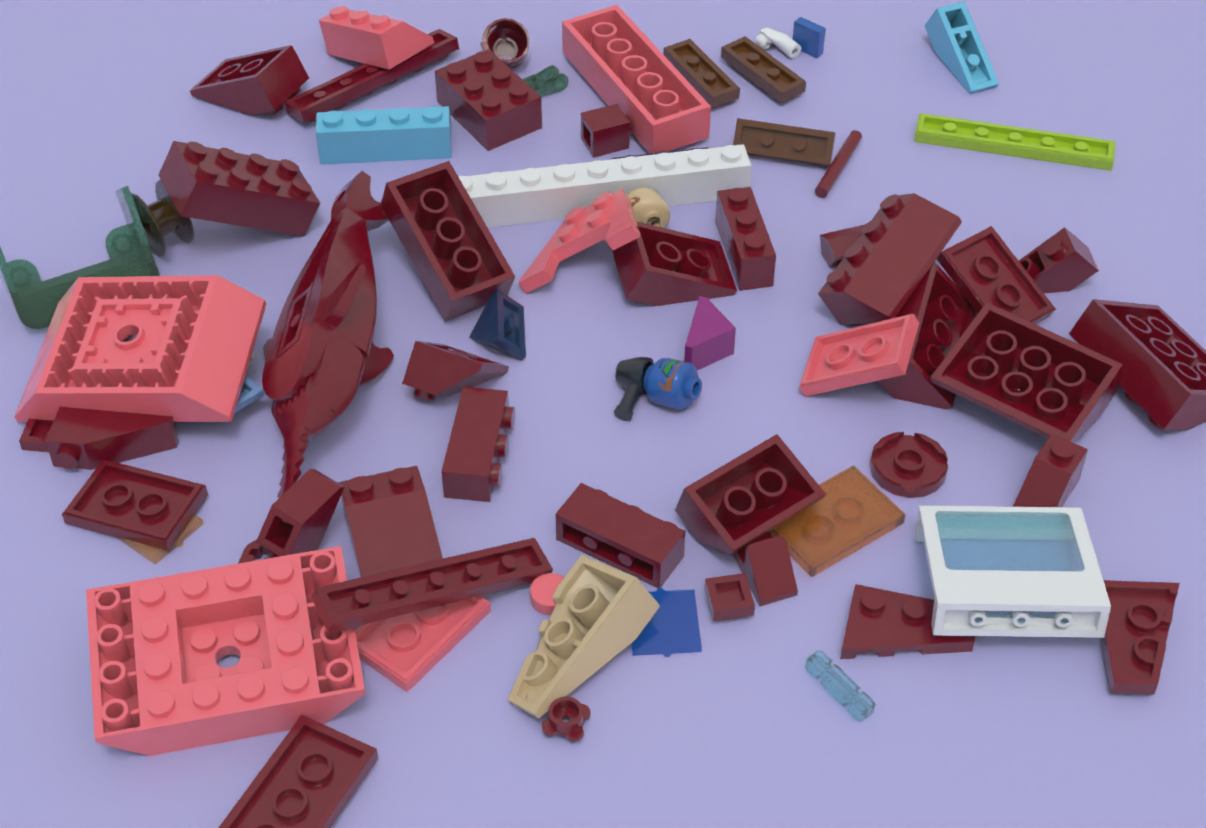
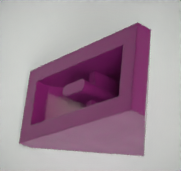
(709, 336)

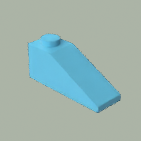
(960, 47)

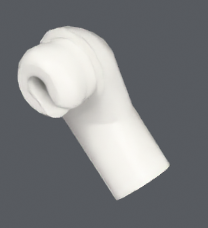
(780, 40)

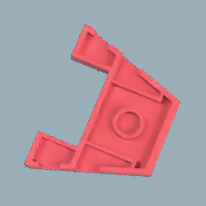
(607, 219)

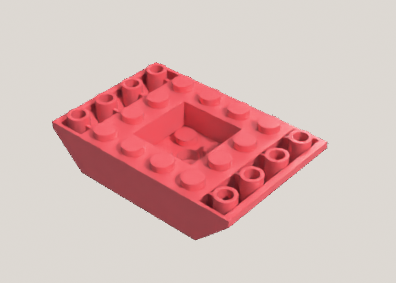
(182, 364)
(162, 642)

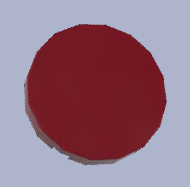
(909, 464)

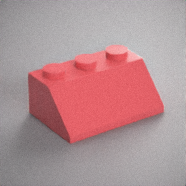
(371, 37)

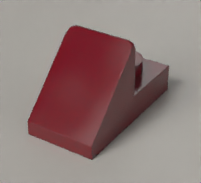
(768, 569)

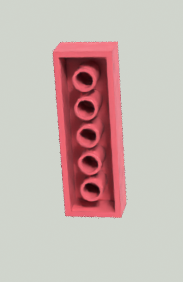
(637, 77)

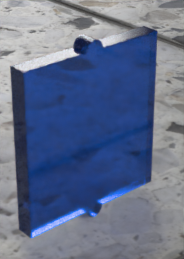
(672, 627)

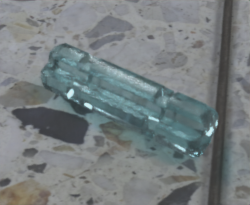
(840, 685)

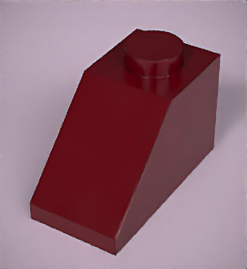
(1052, 474)

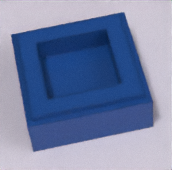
(809, 37)

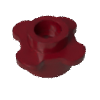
(566, 709)

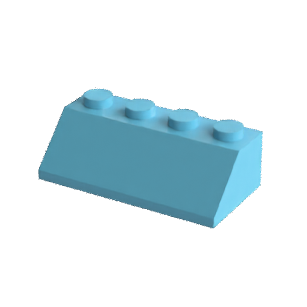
(384, 135)

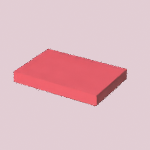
(859, 355)
(413, 643)

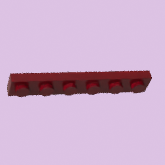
(364, 79)
(429, 584)

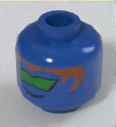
(672, 383)

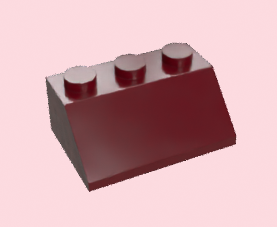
(748, 496)

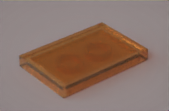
(840, 523)

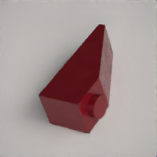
(88, 436)

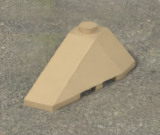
(591, 623)

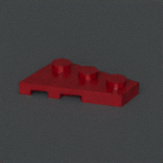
(895, 622)
(1137, 633)

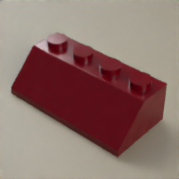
(888, 260)
(942, 320)

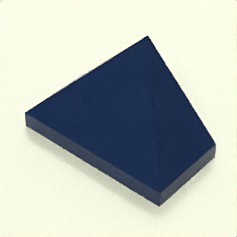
(502, 326)

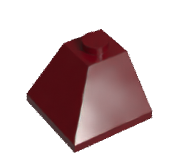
(445, 370)

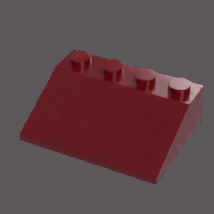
(1159, 359)
(1029, 374)

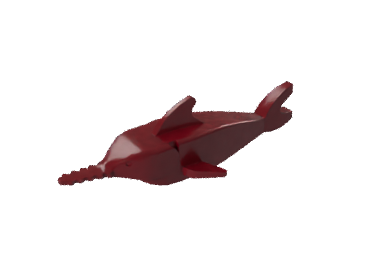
(326, 329)

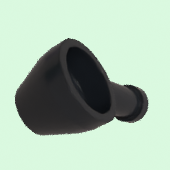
(631, 375)

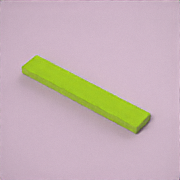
(1015, 141)

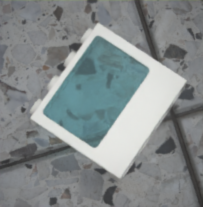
(1013, 572)

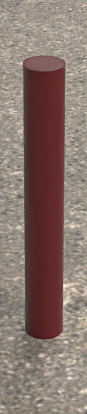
(838, 164)

